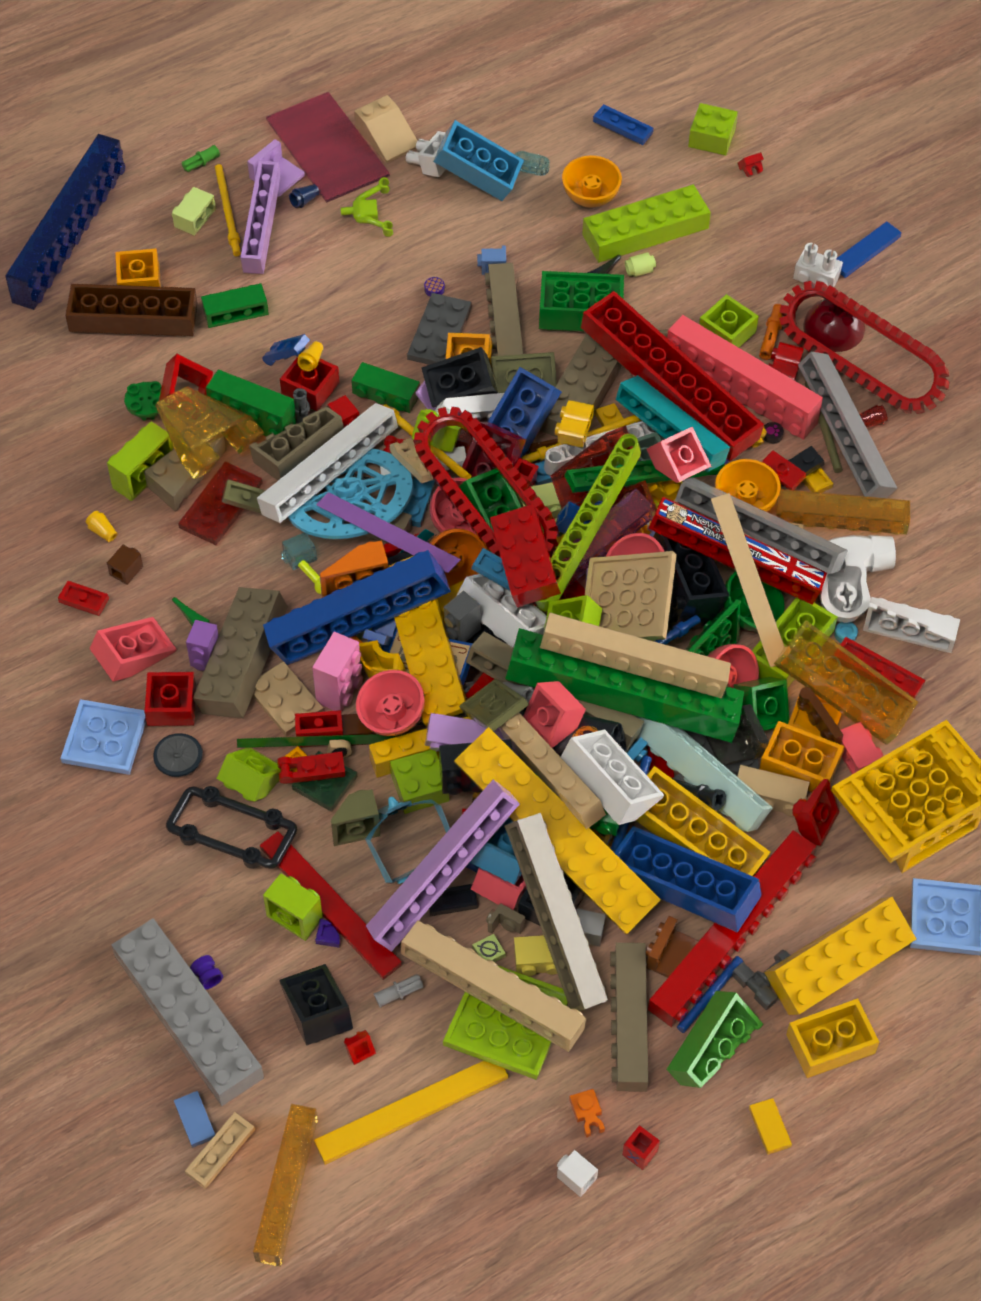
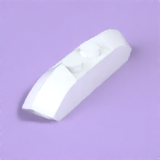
(479, 405)

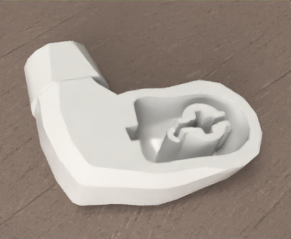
(846, 590)

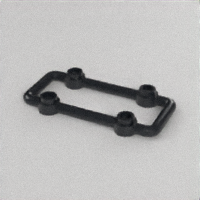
(251, 856)

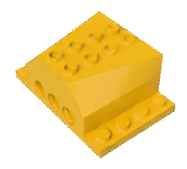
(917, 796)

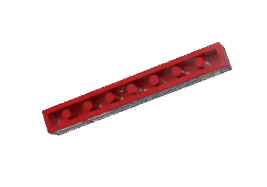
(707, 538)

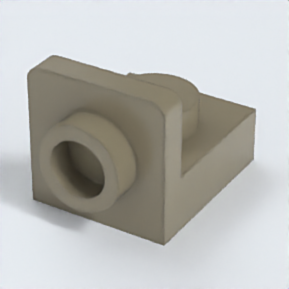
(507, 918)

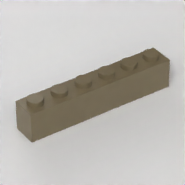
(503, 309)
(630, 1017)

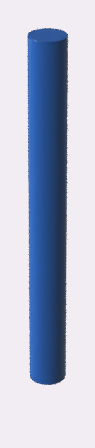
(702, 1003)

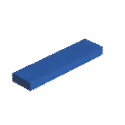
(868, 248)

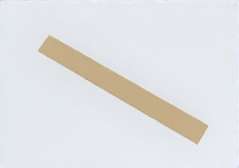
(748, 577)

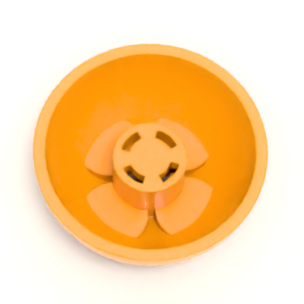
(591, 181)
(750, 482)

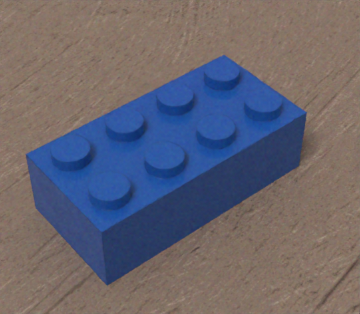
(525, 406)

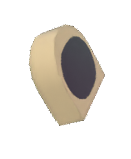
(340, 746)

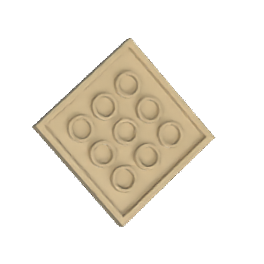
(633, 592)

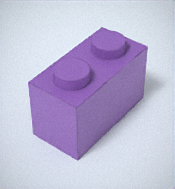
(201, 643)

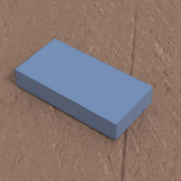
(194, 1119)

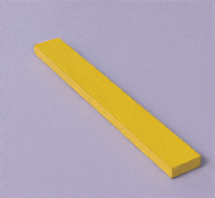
(408, 1110)

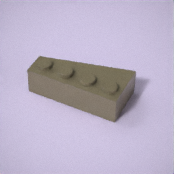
(289, 448)
(171, 479)

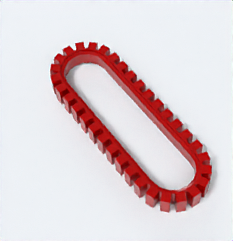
(880, 325)
(497, 458)

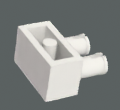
(426, 155)
(817, 267)

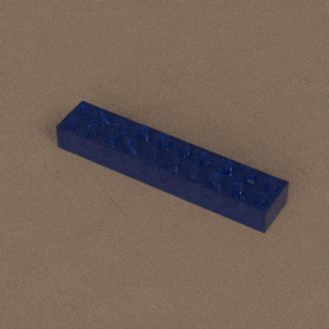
(65, 222)

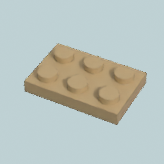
(283, 696)

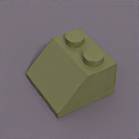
(355, 818)

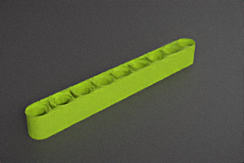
(593, 512)

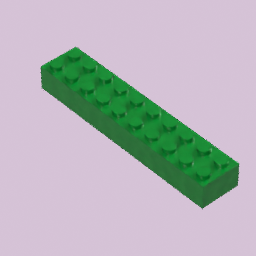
(625, 690)

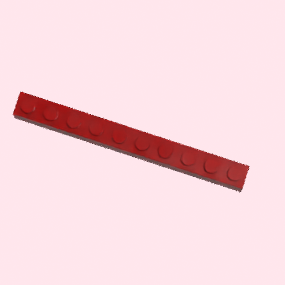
(719, 942)

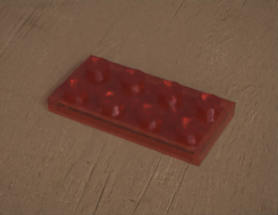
(208, 515)

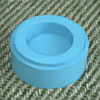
(845, 630)

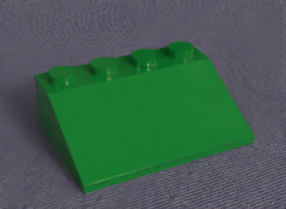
(570, 294)
(718, 632)

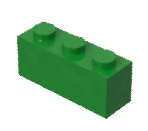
(234, 305)
(385, 387)

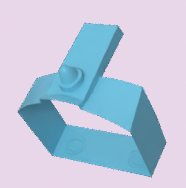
(392, 809)

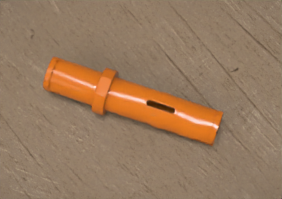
(773, 326)

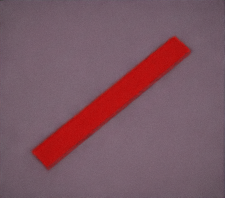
(334, 909)

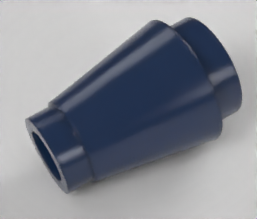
(301, 196)

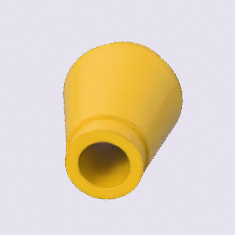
(310, 356)
(100, 525)

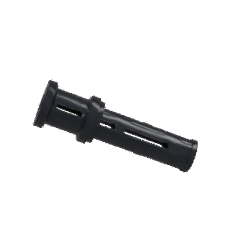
(713, 798)

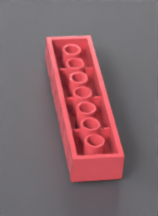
(749, 378)

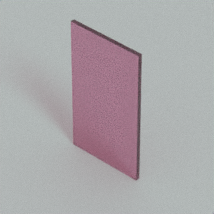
(327, 146)

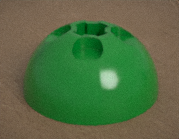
(735, 591)

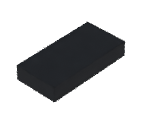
(454, 900)

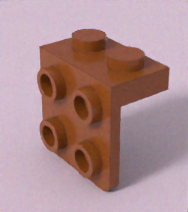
(669, 948)

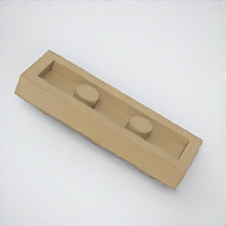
(220, 1150)

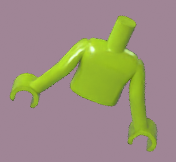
(366, 210)

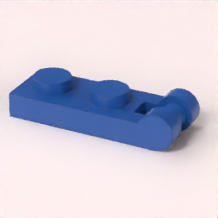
(285, 349)

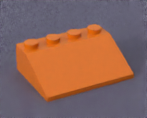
(354, 566)

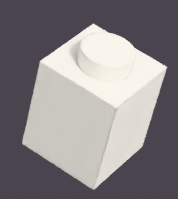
(576, 1172)

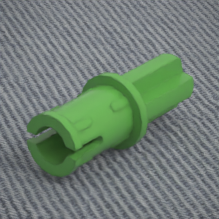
(201, 158)

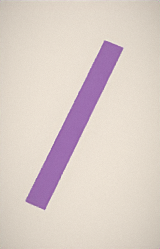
(385, 530)

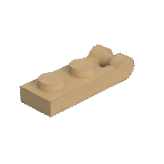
(410, 459)

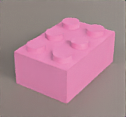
(337, 672)

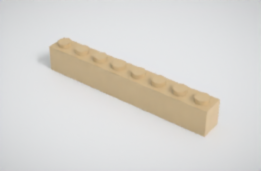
(635, 655)
(493, 985)

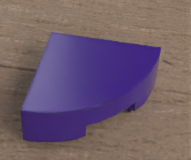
(327, 934)

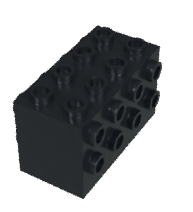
(696, 585)

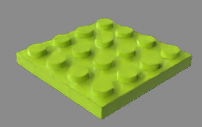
(498, 1038)

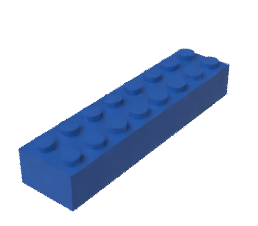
(357, 607)

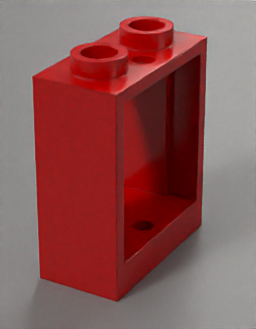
(186, 370)

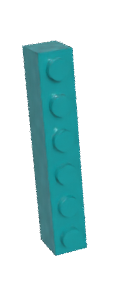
(667, 417)

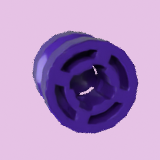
(206, 971)

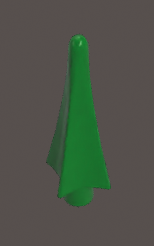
(190, 614)

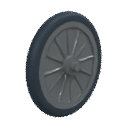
(177, 755)

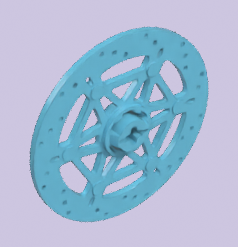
(355, 491)

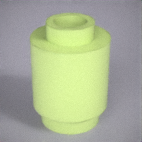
(640, 264)

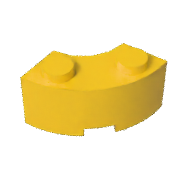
(376, 660)

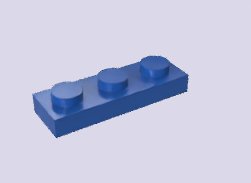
(623, 124)

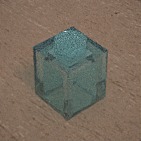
(298, 549)

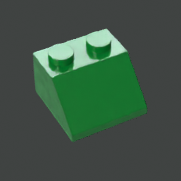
(768, 699)

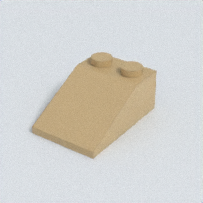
(385, 128)

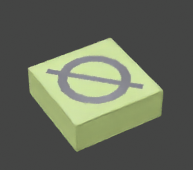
(489, 948)

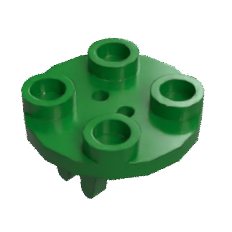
(141, 399)

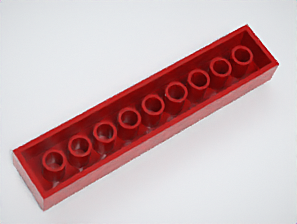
(670, 371)

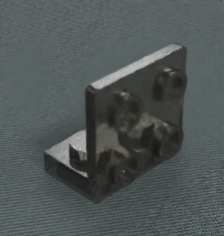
(747, 743)

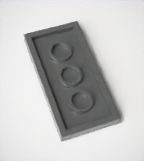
(440, 317)

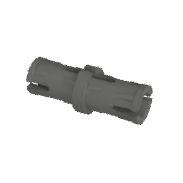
(301, 404)

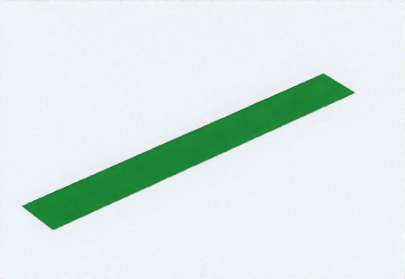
(309, 741)

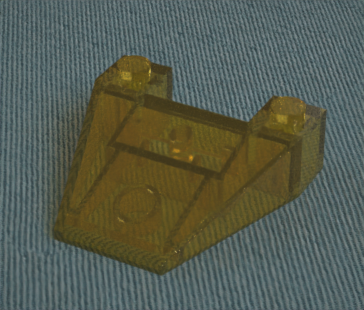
(199, 420)

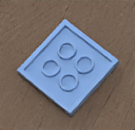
(104, 737)
(946, 916)

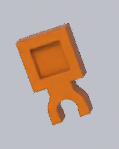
(587, 1109)

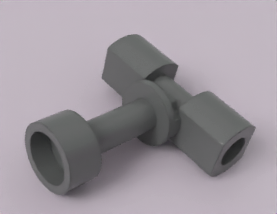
(758, 981)

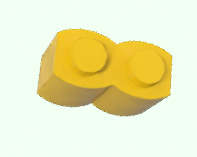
(575, 423)

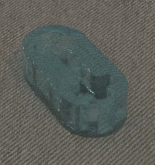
(532, 163)

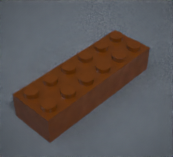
(131, 309)

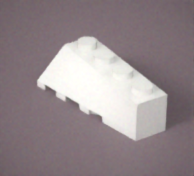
(911, 624)

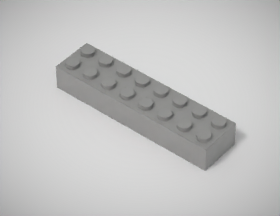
(188, 1012)

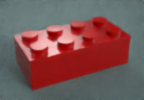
(525, 555)

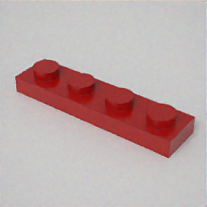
(896, 674)

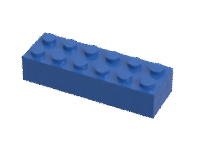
(690, 879)

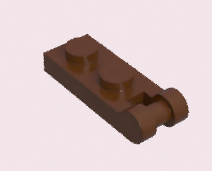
(818, 715)

